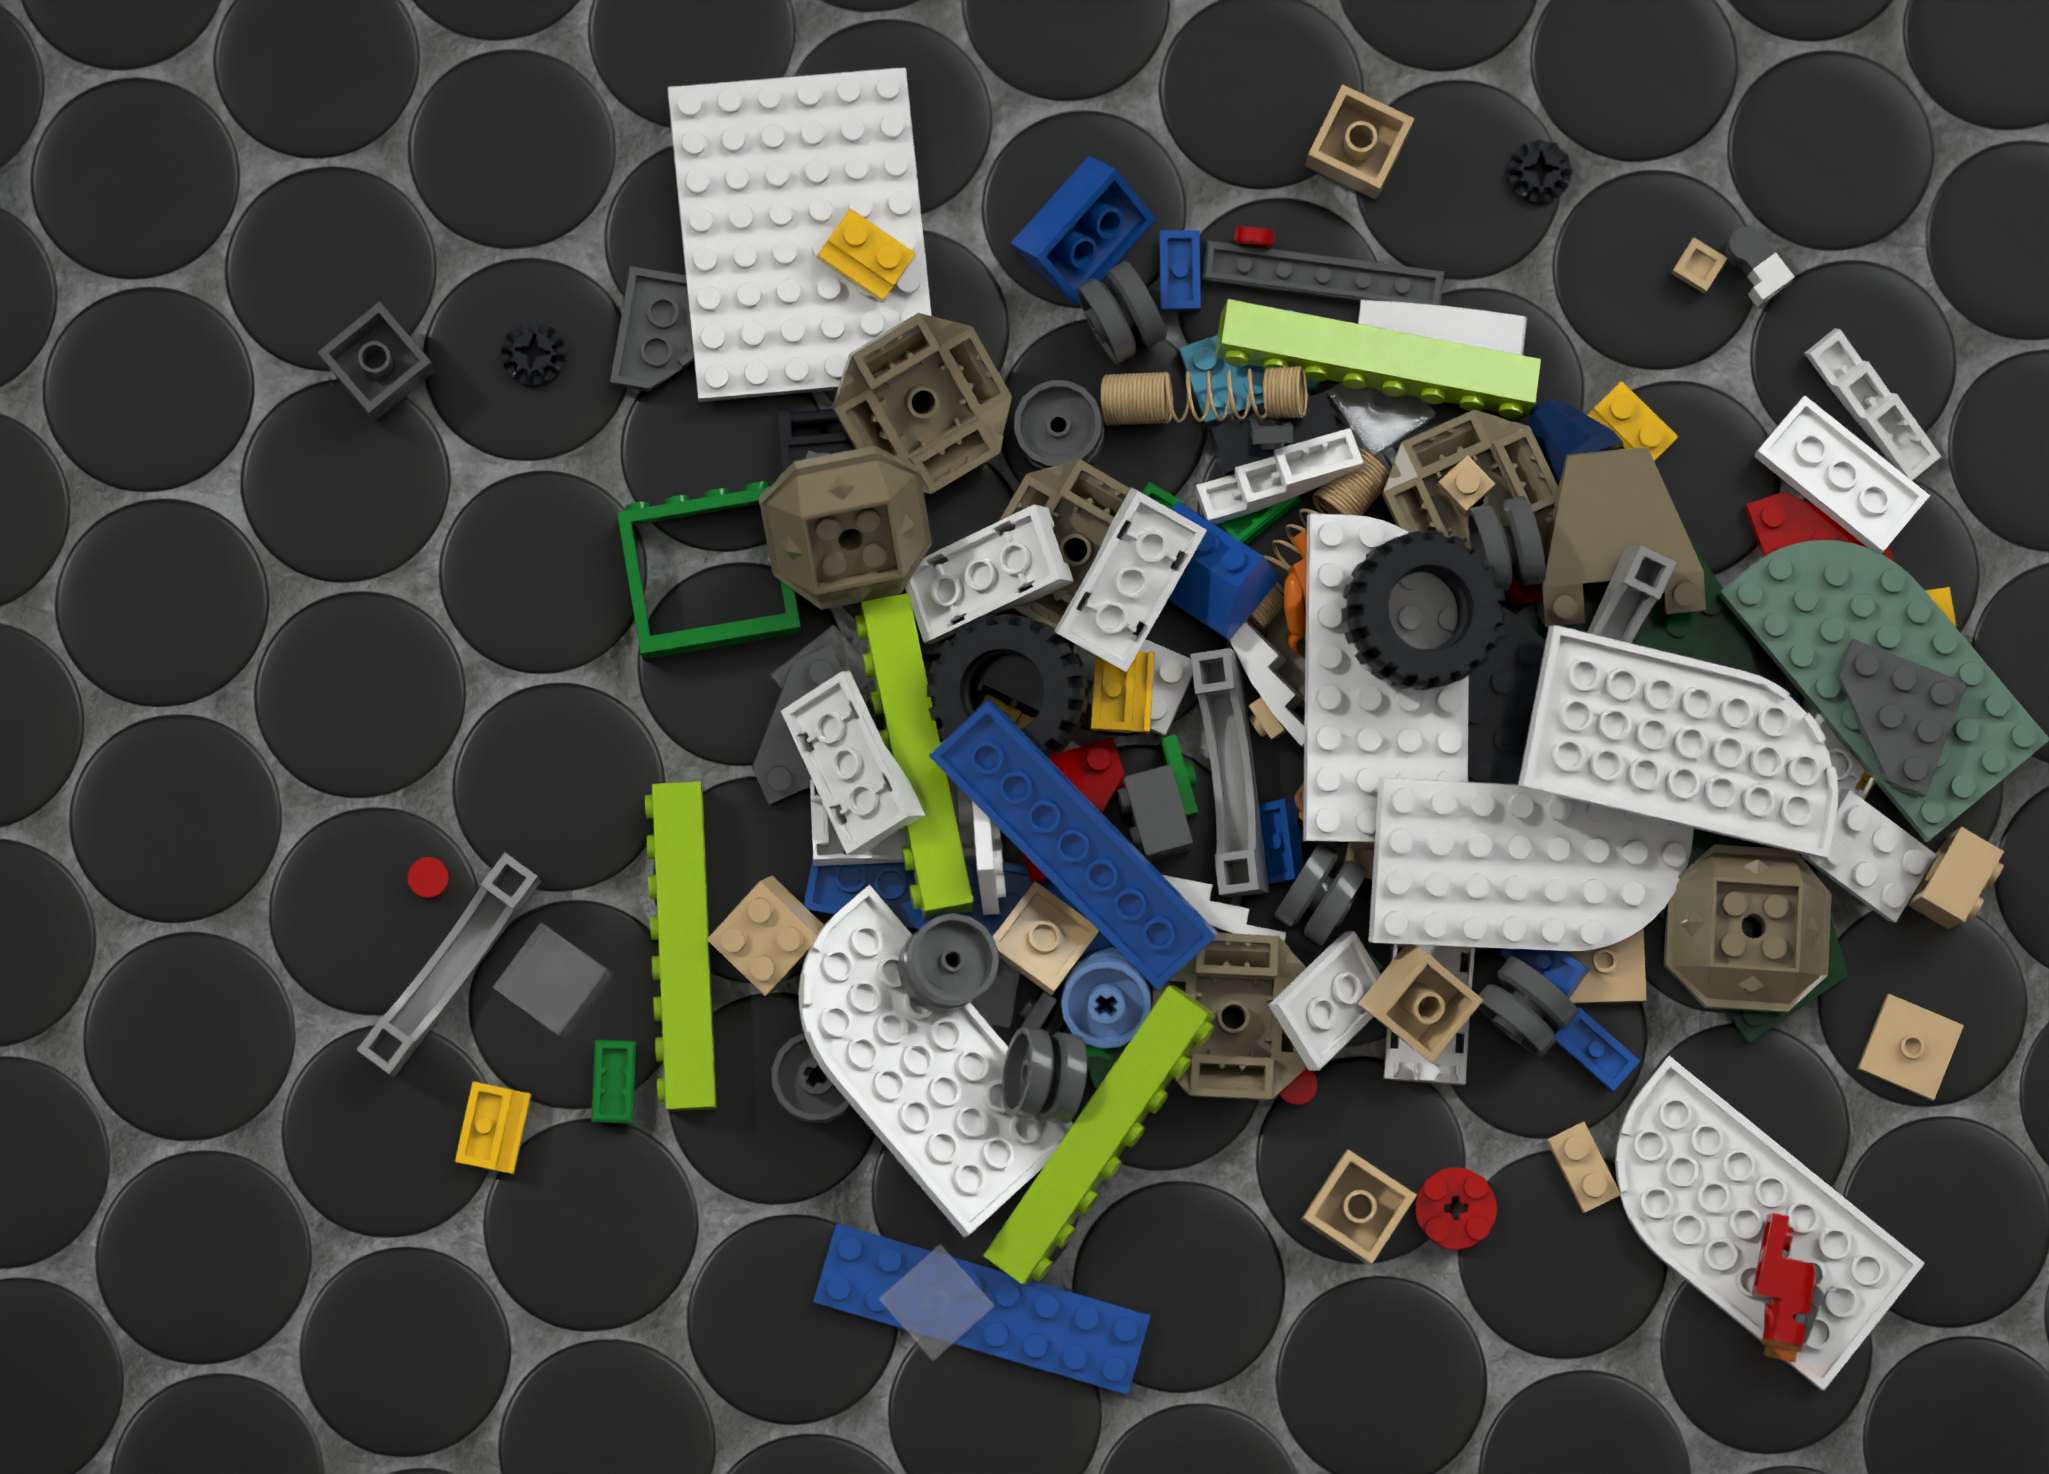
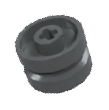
(1121, 312)
(1055, 404)
(1508, 542)
(1323, 895)
(967, 949)
(1527, 1006)
(1044, 1075)
(796, 1093)

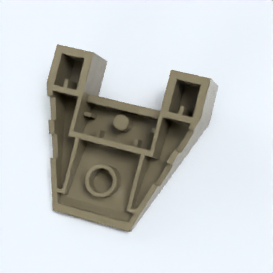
(1599, 509)

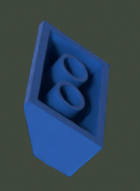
(1083, 228)
(1221, 579)

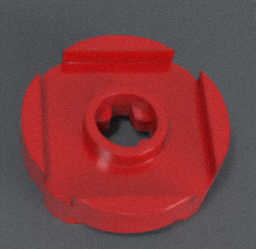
(1473, 1223)

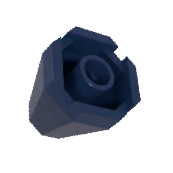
(1567, 431)

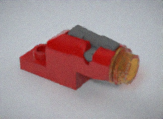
(1790, 1290)

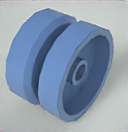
(1100, 1020)

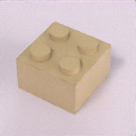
(1359, 142)
(1957, 878)
(767, 935)
(1420, 1001)
(1358, 1207)

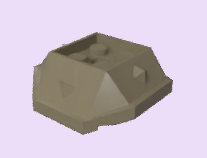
(965, 392)
(1498, 446)
(842, 492)
(1081, 507)
(1707, 939)
(1245, 975)

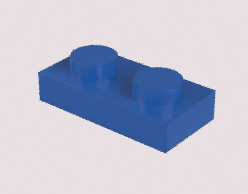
(1179, 270)
(1281, 841)
(1556, 966)
(1596, 1050)

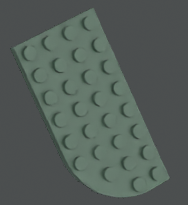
(1824, 593)

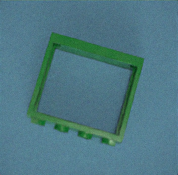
(708, 636)

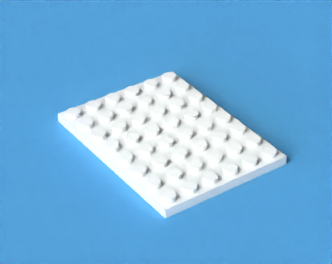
(759, 194)

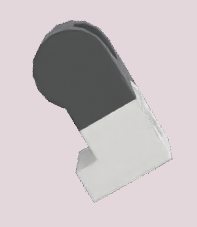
(1759, 262)

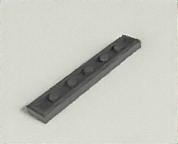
(1319, 275)

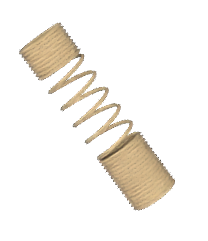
(1150, 397)
(1343, 496)

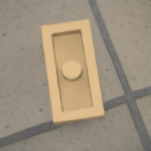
(1583, 1167)

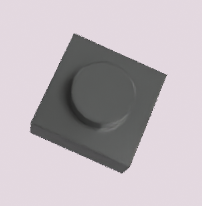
(1271, 432)
(1037, 1010)

